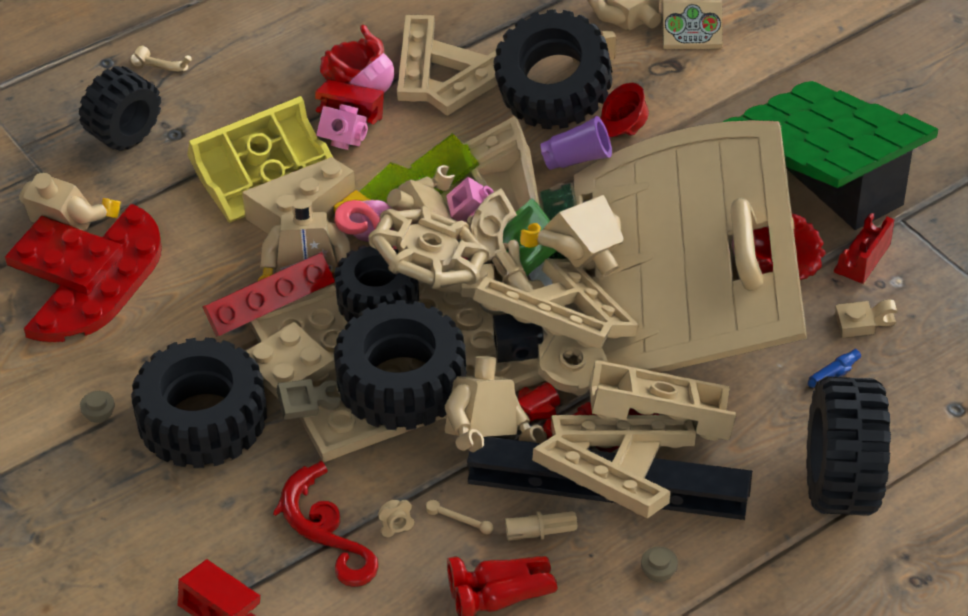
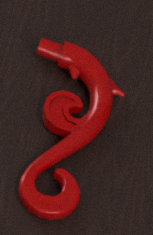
(322, 531)

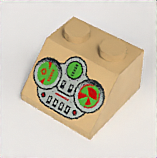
(691, 24)

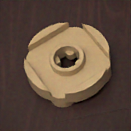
(561, 374)

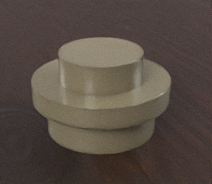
(97, 406)
(659, 563)

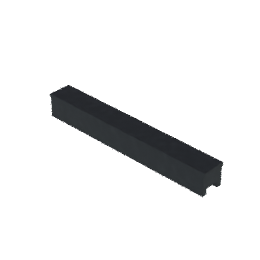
(693, 486)

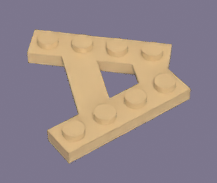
(420, 50)
(546, 305)
(625, 476)

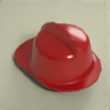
(625, 110)

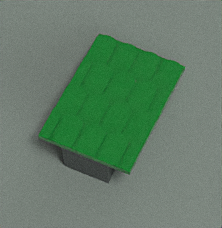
(845, 148)

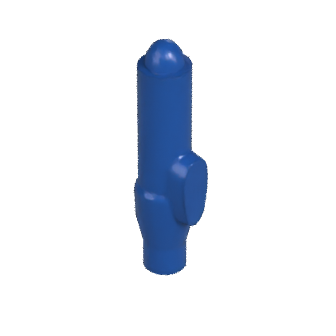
(837, 368)

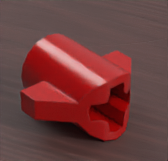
(539, 402)

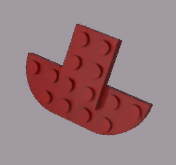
(92, 271)

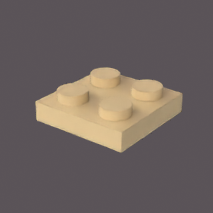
(290, 357)

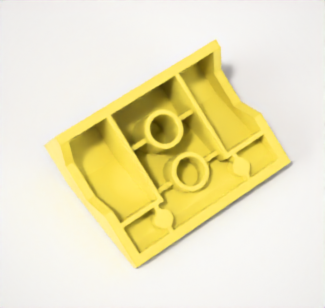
(255, 153)

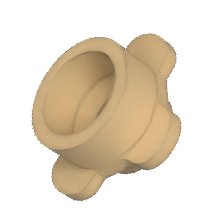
(395, 510)

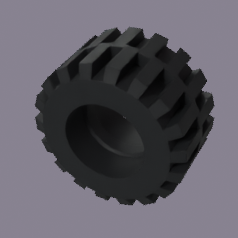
(120, 108)
(365, 281)

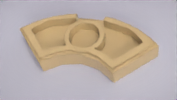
(490, 220)

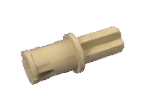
(510, 272)
(540, 525)

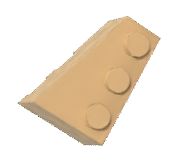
(320, 183)

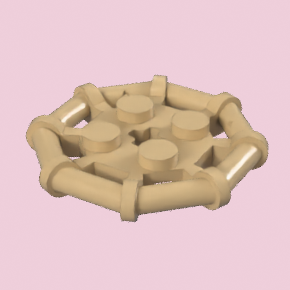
(429, 247)

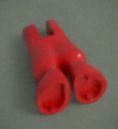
(498, 583)

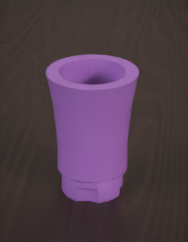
(577, 145)

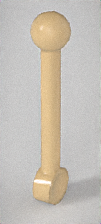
(433, 507)

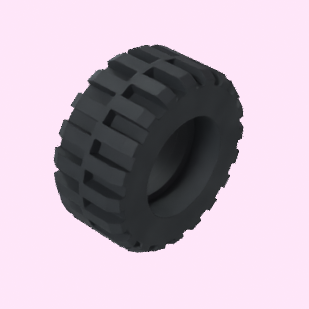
(549, 36)
(392, 333)
(204, 434)
(848, 446)

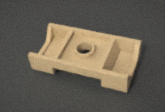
(621, 387)

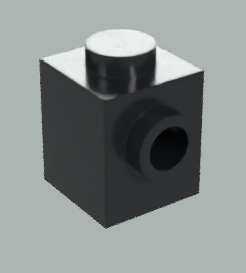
(515, 339)

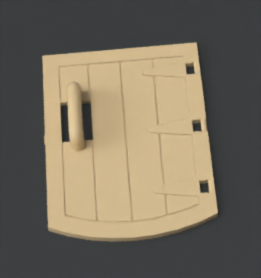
(674, 273)

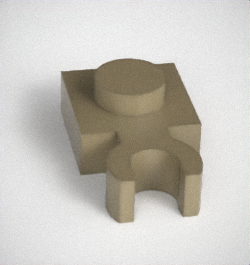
(302, 399)

